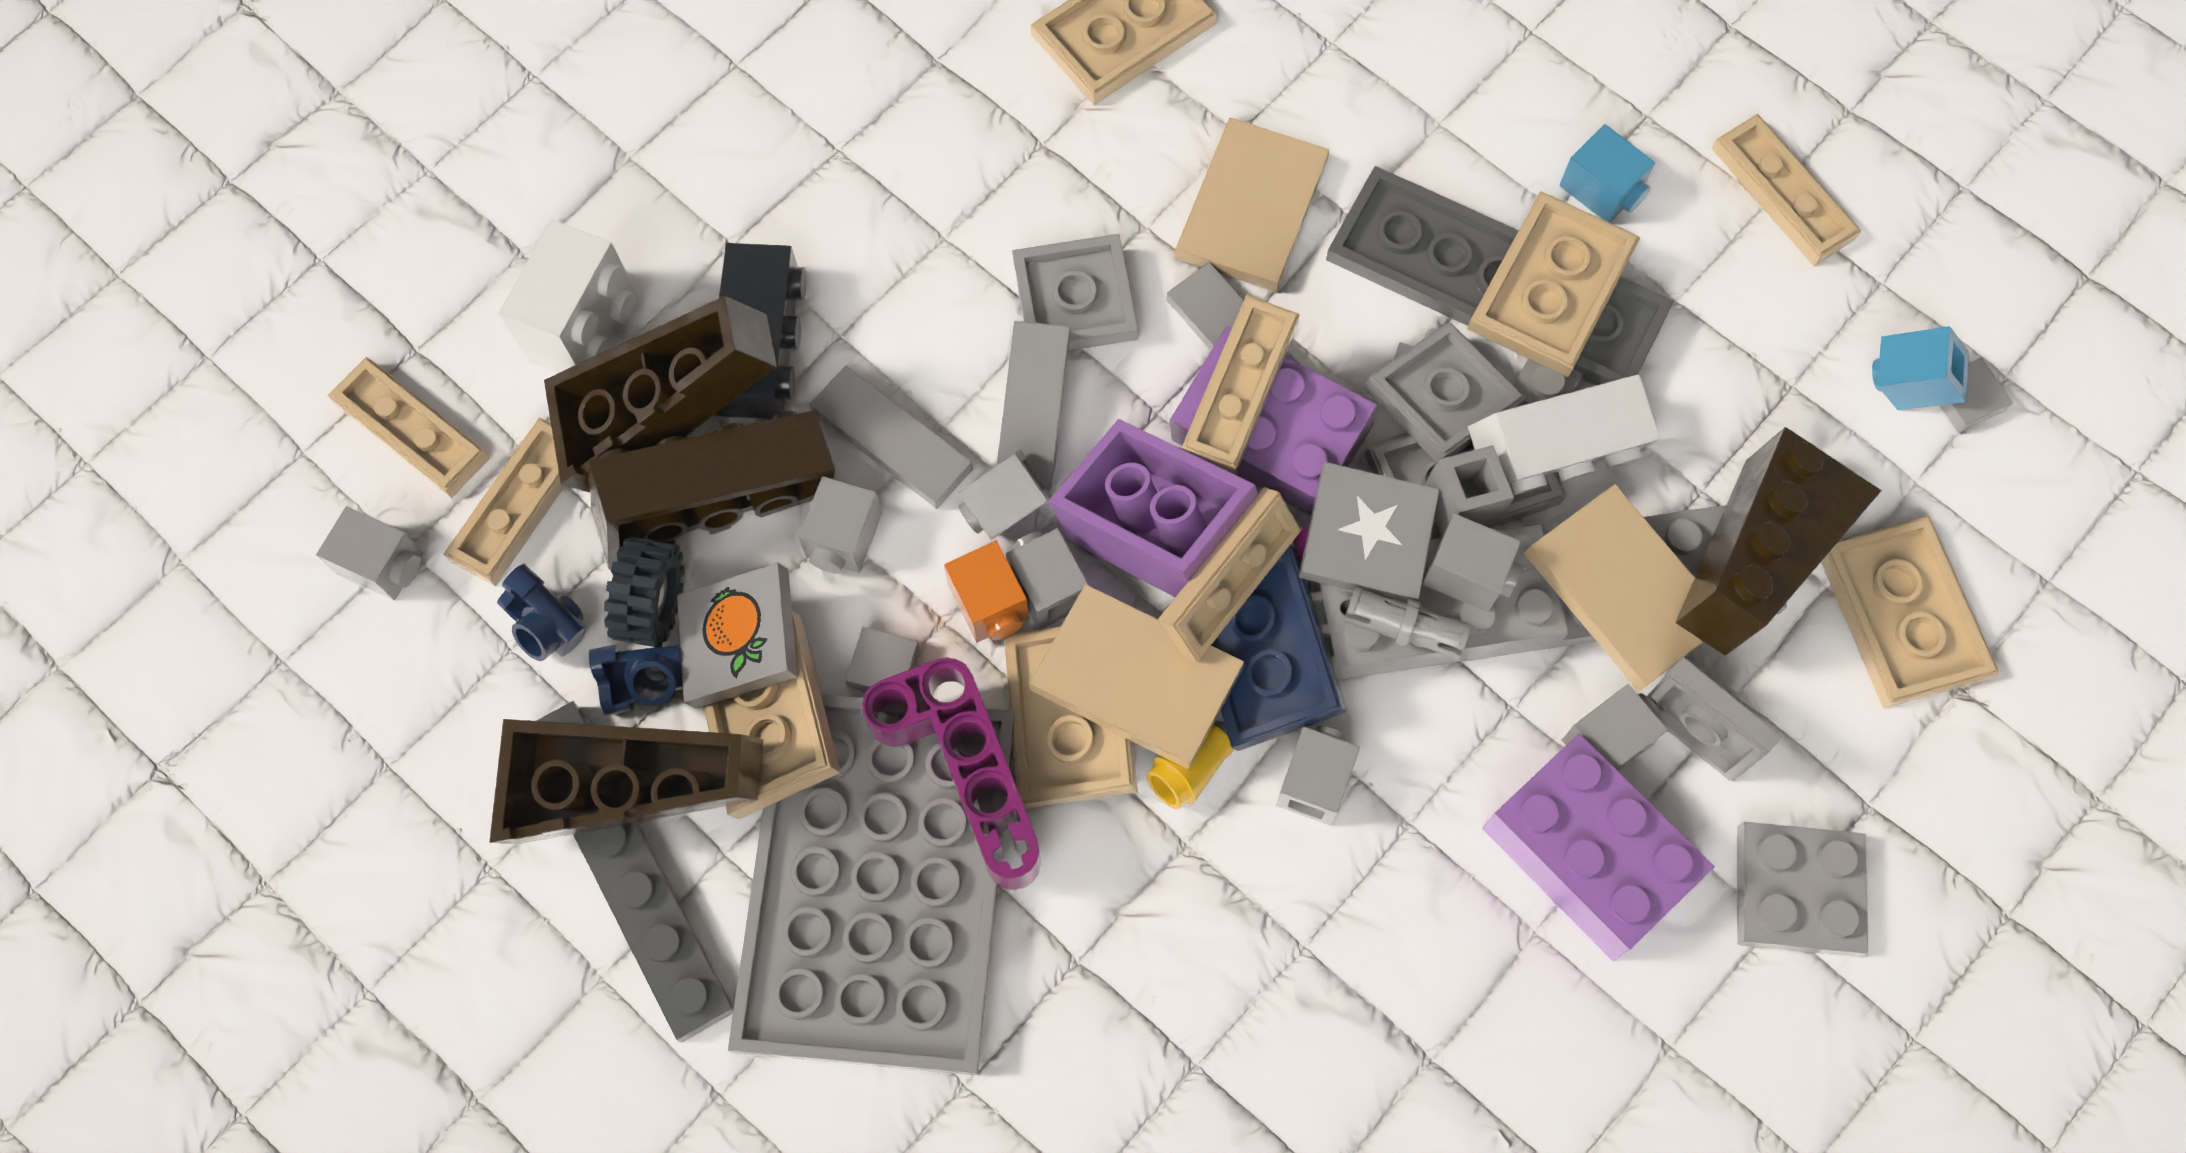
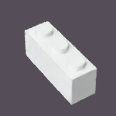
(1569, 433)

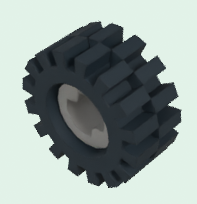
(643, 592)

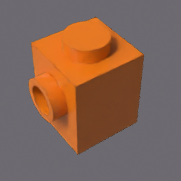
(987, 593)

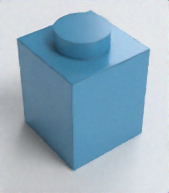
(1608, 174)
(1922, 368)

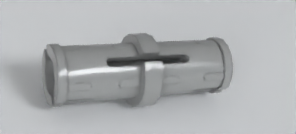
(1407, 623)

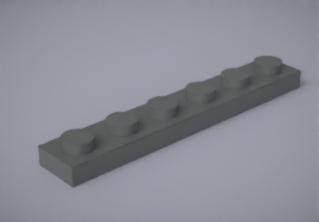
(652, 920)

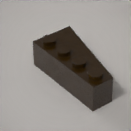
(656, 384)
(707, 479)
(1771, 537)
(597, 777)

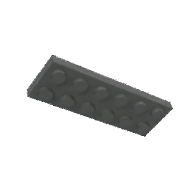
(1449, 256)

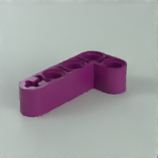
(970, 774)

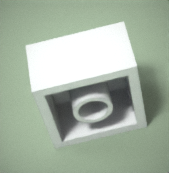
(568, 298)

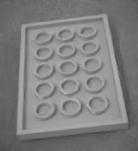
(871, 909)

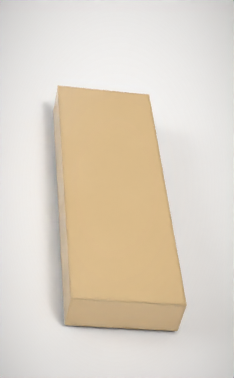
(1786, 189)
(1241, 383)
(409, 427)
(509, 508)
(1230, 574)

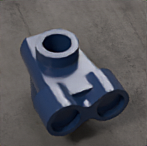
(542, 620)
(627, 679)

